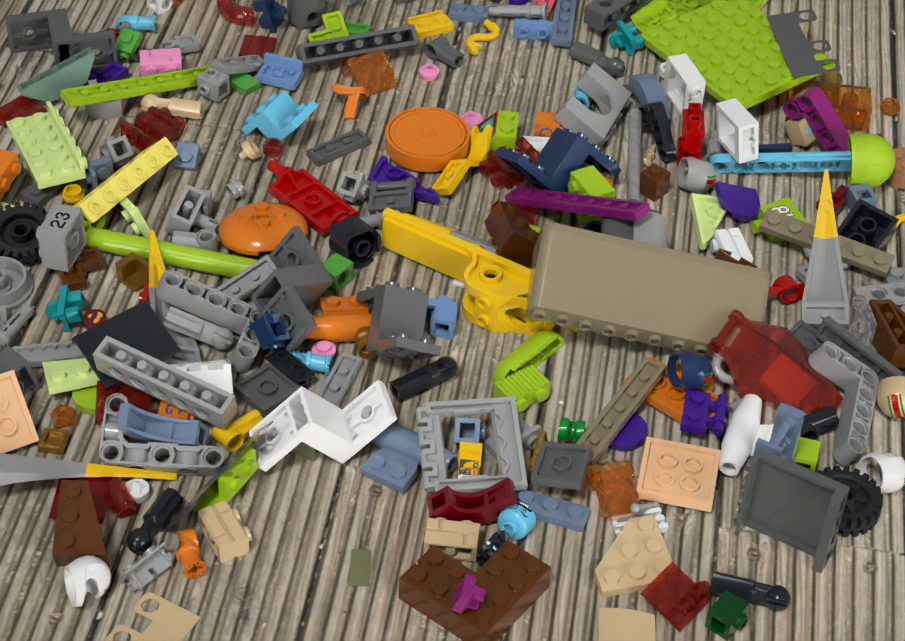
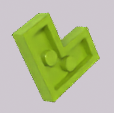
(334, 27)

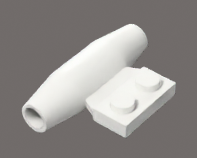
(742, 435)

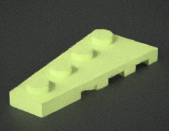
(68, 375)

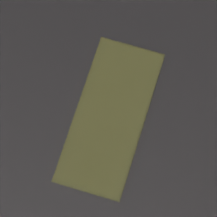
(360, 567)

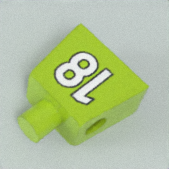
(782, 206)

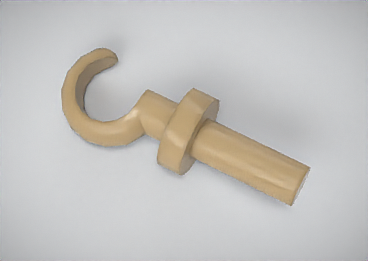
(649, 155)

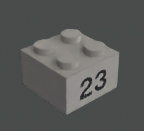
(61, 237)

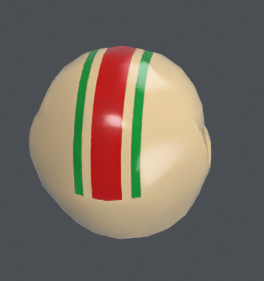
(892, 396)

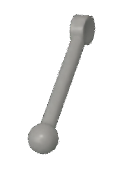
(635, 507)

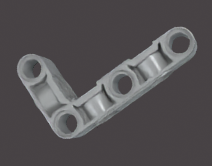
(182, 459)

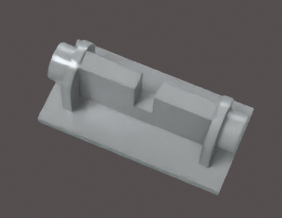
(138, 572)

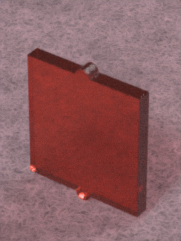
(257, 45)

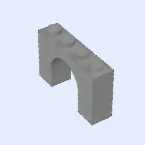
(608, 95)

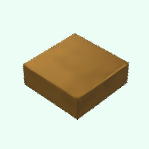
(53, 441)

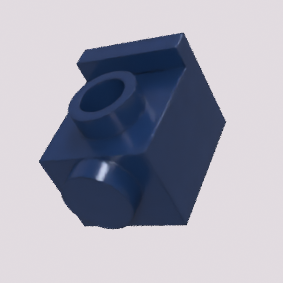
(271, 331)

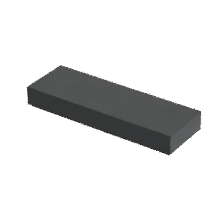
(338, 147)

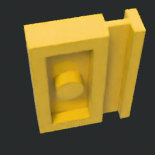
(431, 24)

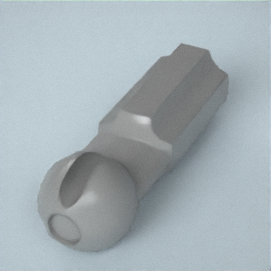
(199, 329)

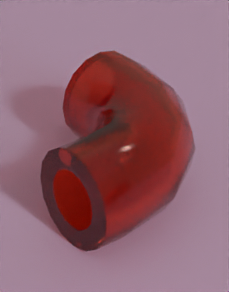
(236, 13)

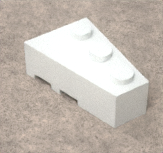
(214, 372)

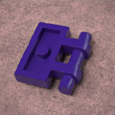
(696, 409)

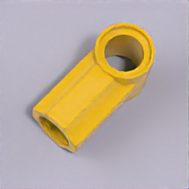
(237, 431)

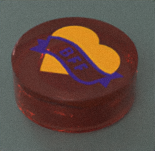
(93, 317)

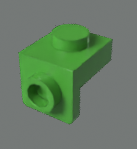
(127, 44)

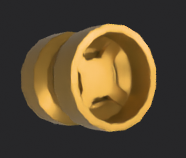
(361, 340)

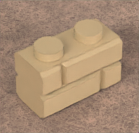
(224, 531)
(454, 538)

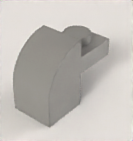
(104, 110)

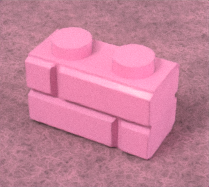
(160, 61)

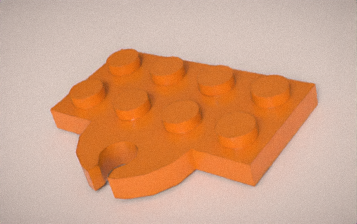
(670, 398)

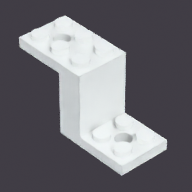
(323, 425)

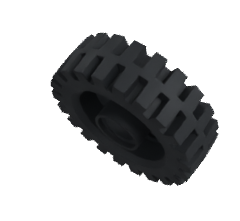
(20, 221)
(863, 501)

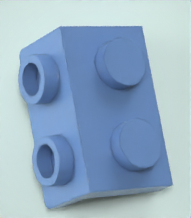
(280, 71)

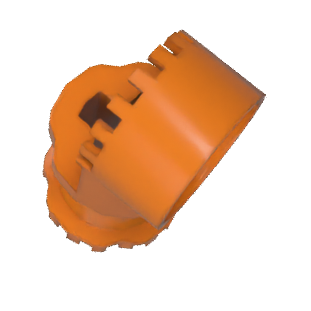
(189, 554)

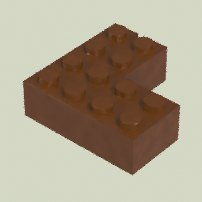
(510, 582)

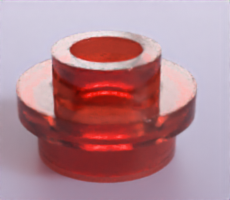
(273, 147)

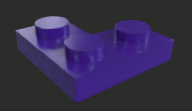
(109, 73)

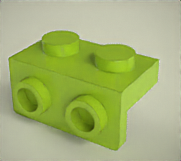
(652, 16)

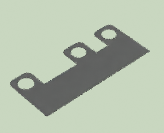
(795, 47)
(222, 470)

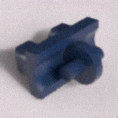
(272, 12)

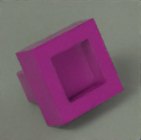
(467, 595)

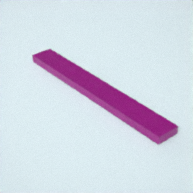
(578, 203)

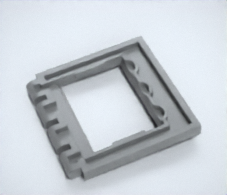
(506, 438)

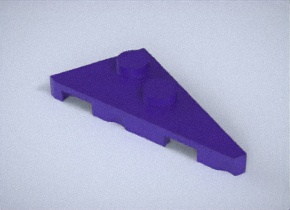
(386, 172)

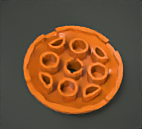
(259, 227)

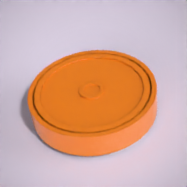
(426, 138)

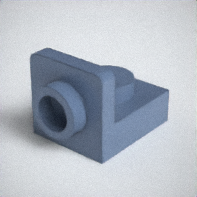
(98, 171)

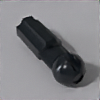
(423, 378)
(154, 520)
(771, 596)

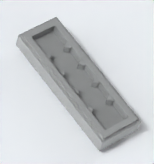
(45, 352)

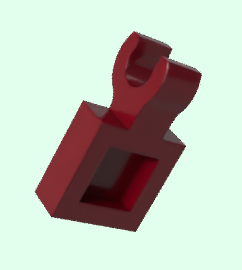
(838, 199)

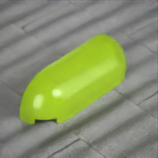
(532, 351)

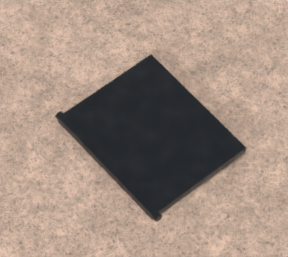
(135, 327)

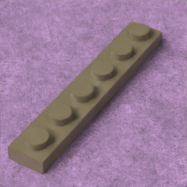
(803, 233)
(622, 406)

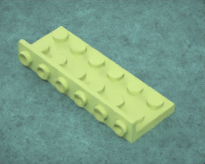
(48, 148)

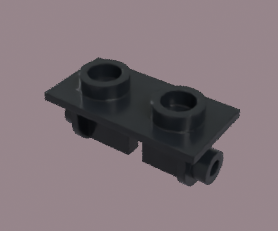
(291, 367)

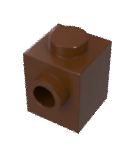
(654, 182)

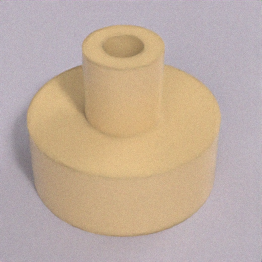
(249, 150)

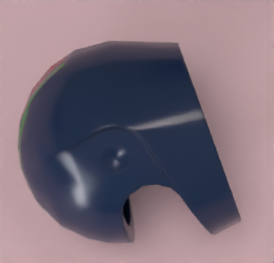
(696, 370)

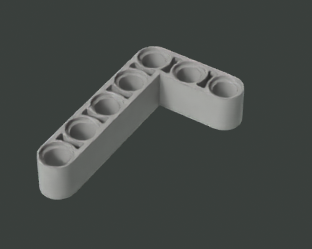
(216, 308)
(858, 401)

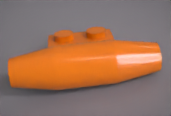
(340, 319)

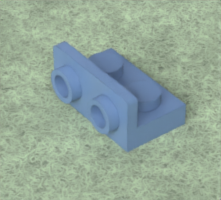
(533, 29)

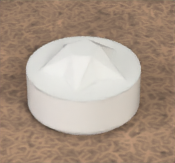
(139, 489)

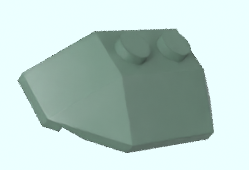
(66, 74)

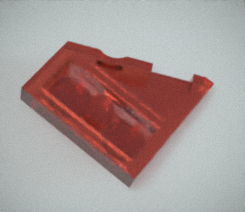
(19, 107)

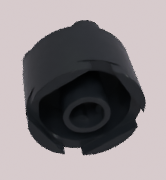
(355, 241)

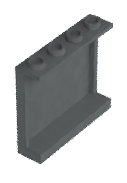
(792, 505)

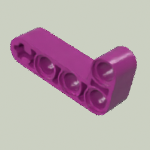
(820, 116)

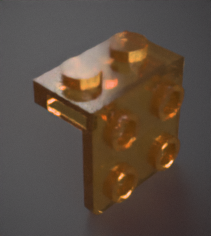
(371, 72)

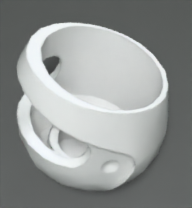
(889, 470)
(86, 575)

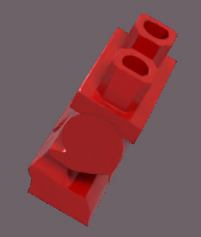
(692, 133)

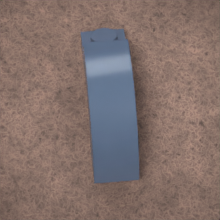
(647, 89)

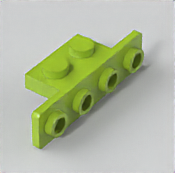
(230, 481)

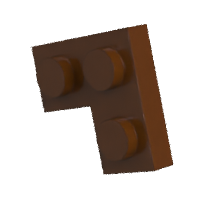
(87, 261)

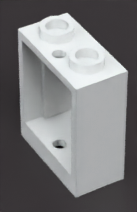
(684, 74)
(735, 128)

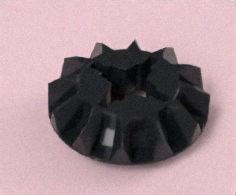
(492, 545)

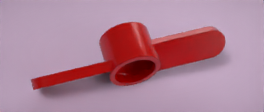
(793, 290)

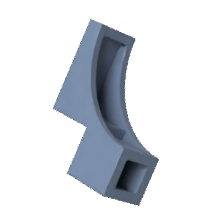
(151, 427)

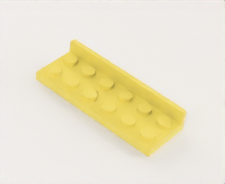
(126, 179)

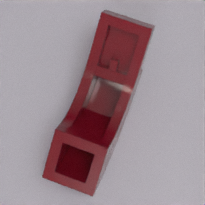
(477, 507)

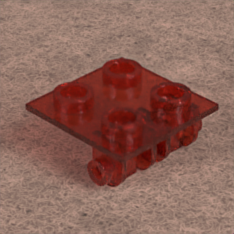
(677, 596)

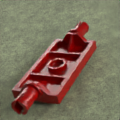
(308, 197)

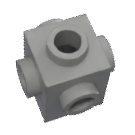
(213, 84)
(117, 149)
(353, 186)

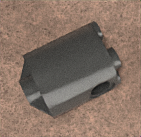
(306, 13)

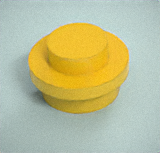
(72, 193)

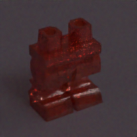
(151, 127)
(501, 172)

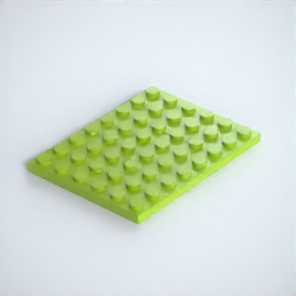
(731, 50)

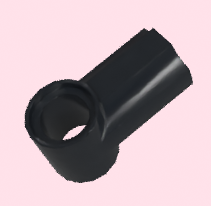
(818, 422)

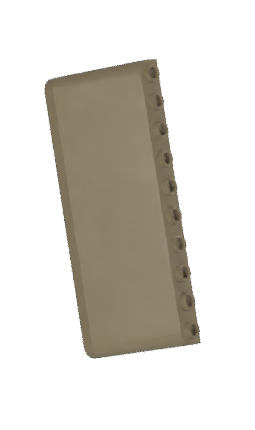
(639, 289)

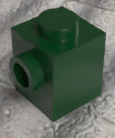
(727, 615)

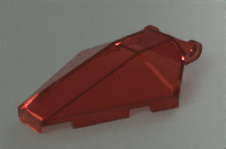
(772, 365)

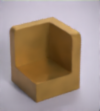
(133, 271)

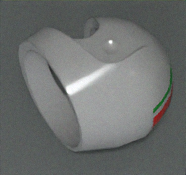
(700, 175)

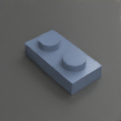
(468, 13)

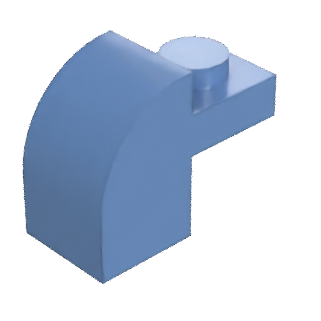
(442, 317)

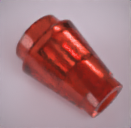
(121, 500)

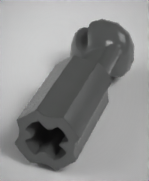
(588, 55)

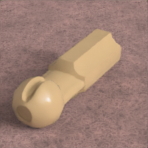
(177, 107)

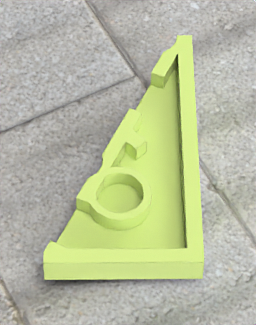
(132, 214)
(706, 216)

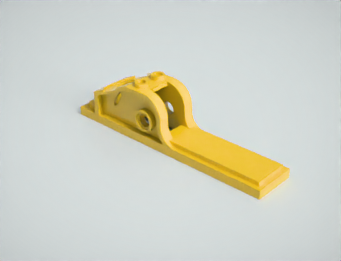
(488, 301)

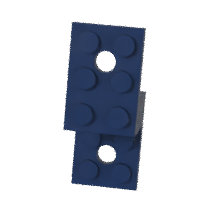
(558, 158)

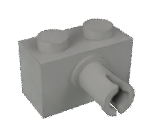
(188, 212)

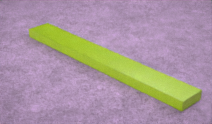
(131, 87)

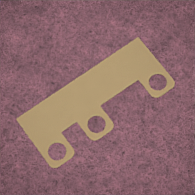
(168, 622)

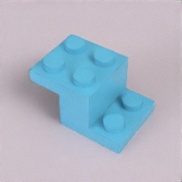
(278, 116)

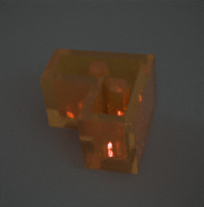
(614, 486)

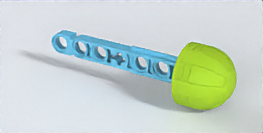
(867, 161)

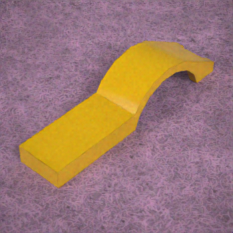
(457, 168)

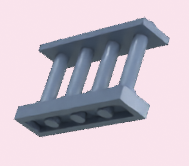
(784, 433)

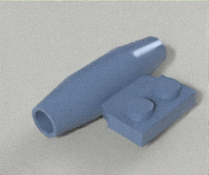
(398, 459)

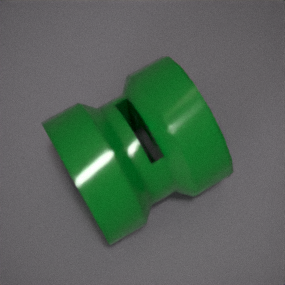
(577, 430)

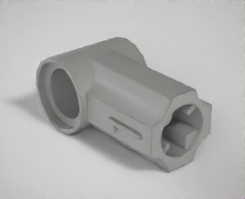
(202, 239)

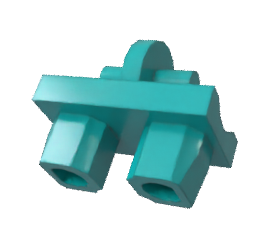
(626, 38)
(67, 307)

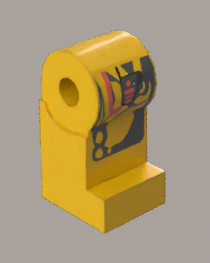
(469, 459)

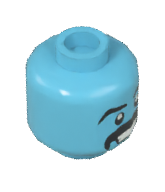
(517, 520)

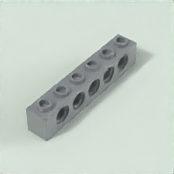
(165, 382)

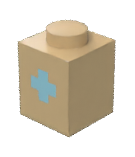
(800, 131)

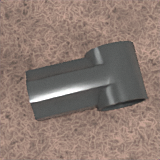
(441, 49)

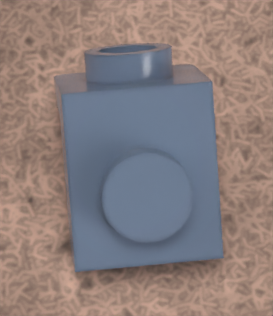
(187, 155)

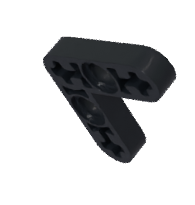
(655, 115)

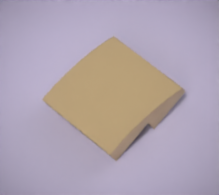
(625, 625)

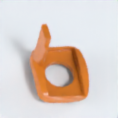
(353, 94)

